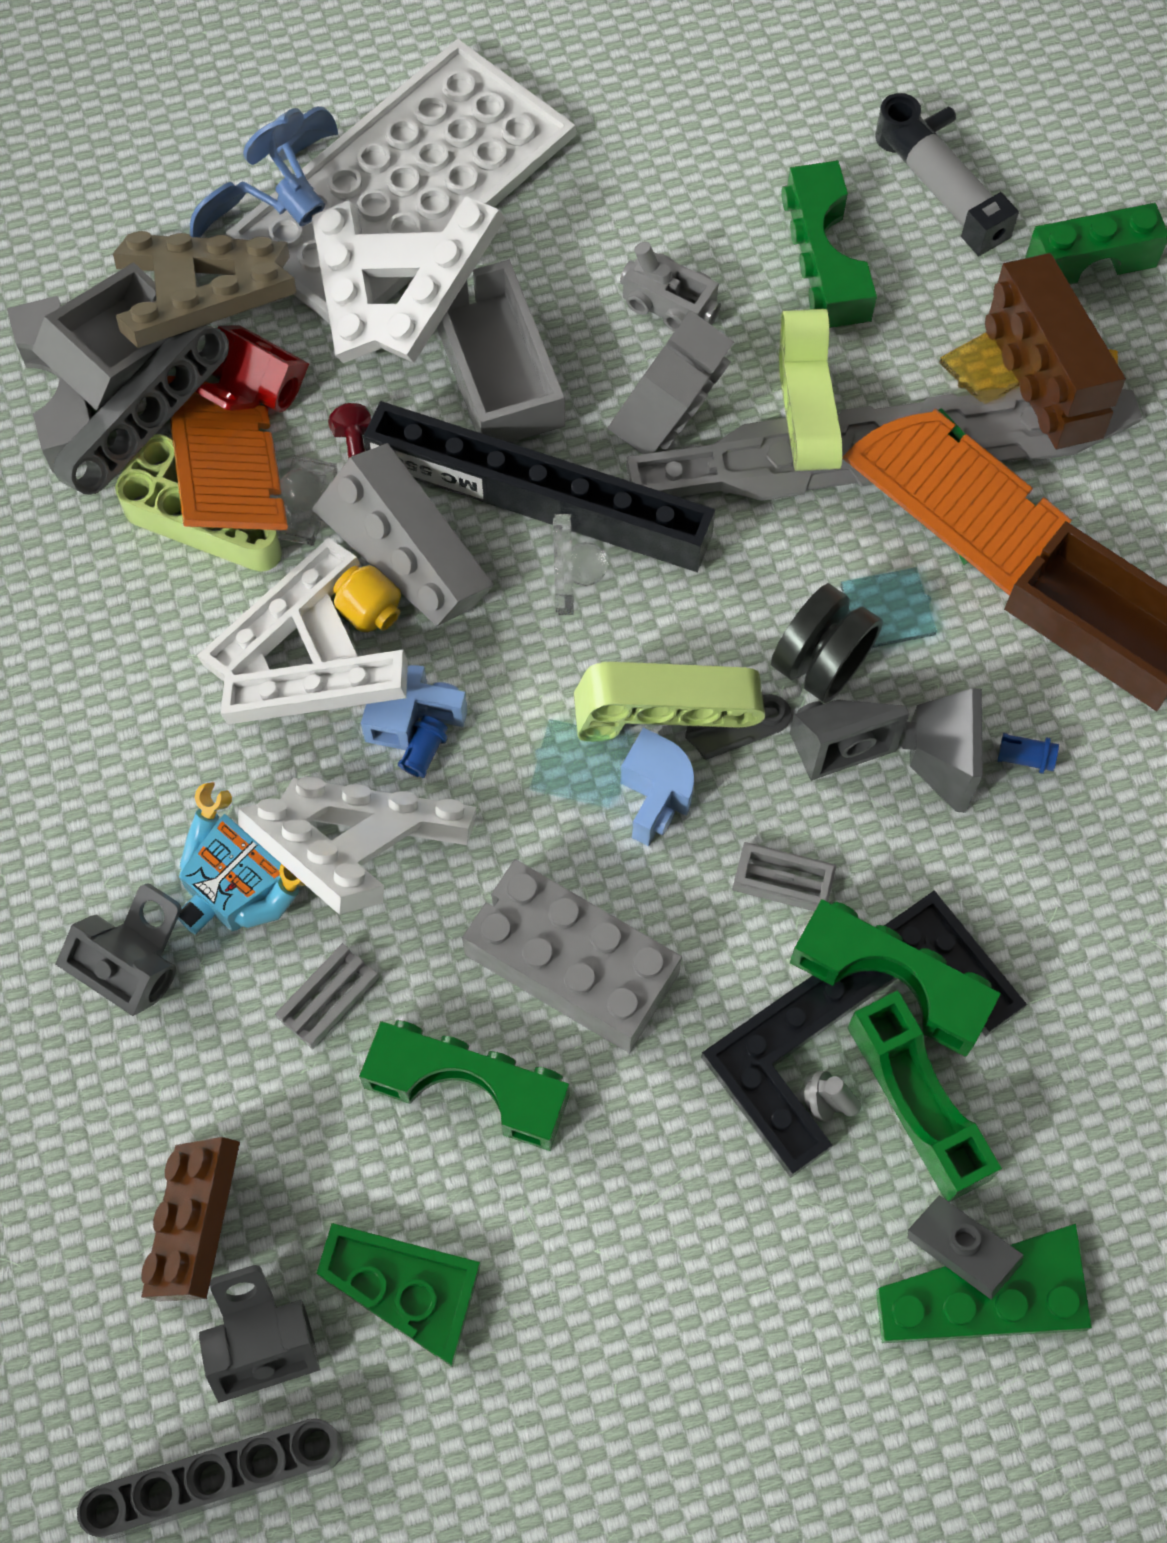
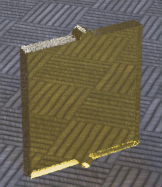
(980, 369)

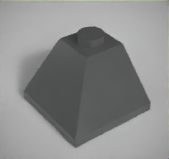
(845, 734)
(948, 745)

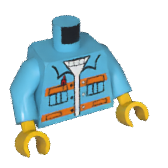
(230, 871)

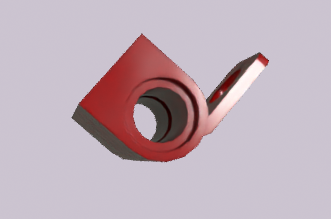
(254, 373)

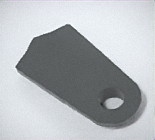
(719, 740)

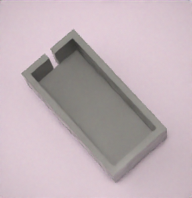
(501, 358)
(572, 955)

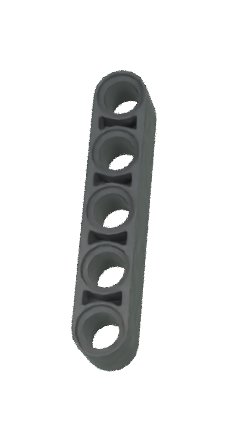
(121, 410)
(185, 1474)

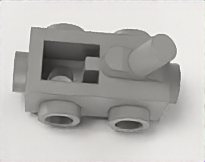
(667, 288)

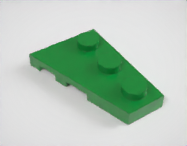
(404, 1285)

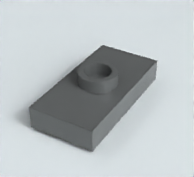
(965, 1247)

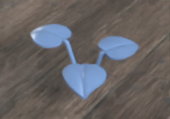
(281, 140)

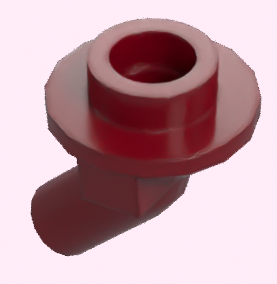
(350, 421)

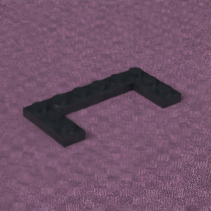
(748, 1054)

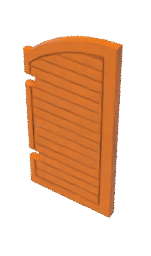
(226, 466)
(958, 494)

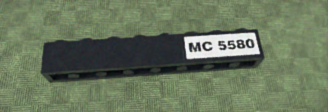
(544, 486)

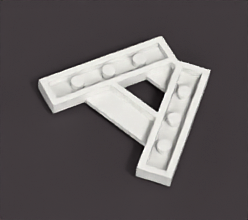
(434, 259)
(337, 673)
(377, 823)

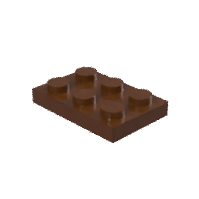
(189, 1220)

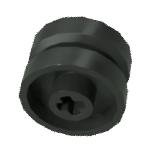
(826, 642)

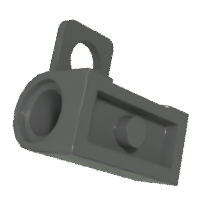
(125, 959)
(257, 1341)

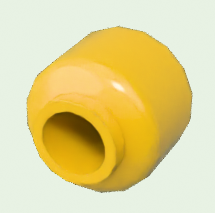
(367, 598)

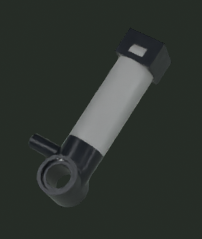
(901, 130)

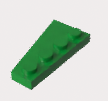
(1039, 1298)

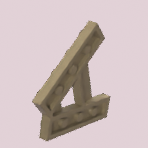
(179, 301)

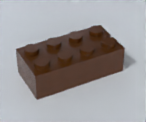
(1054, 351)
(1098, 612)

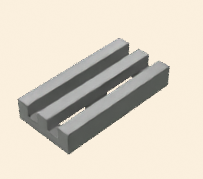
(779, 893)
(313, 984)

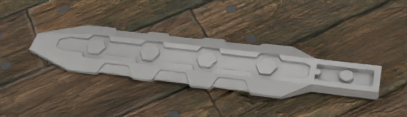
(759, 459)

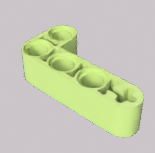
(809, 390)
(159, 483)
(666, 695)

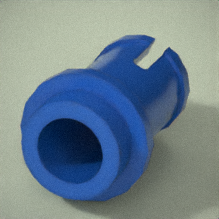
(423, 746)
(1028, 752)

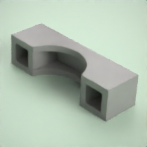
(66, 410)

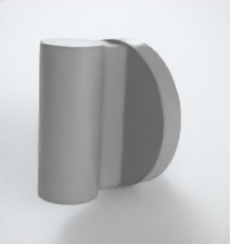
(829, 1095)

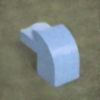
(393, 721)
(663, 775)

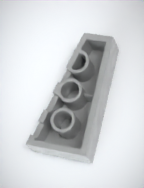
(403, 534)

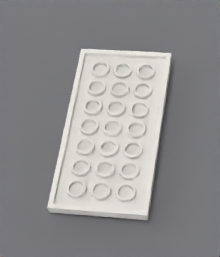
(414, 159)

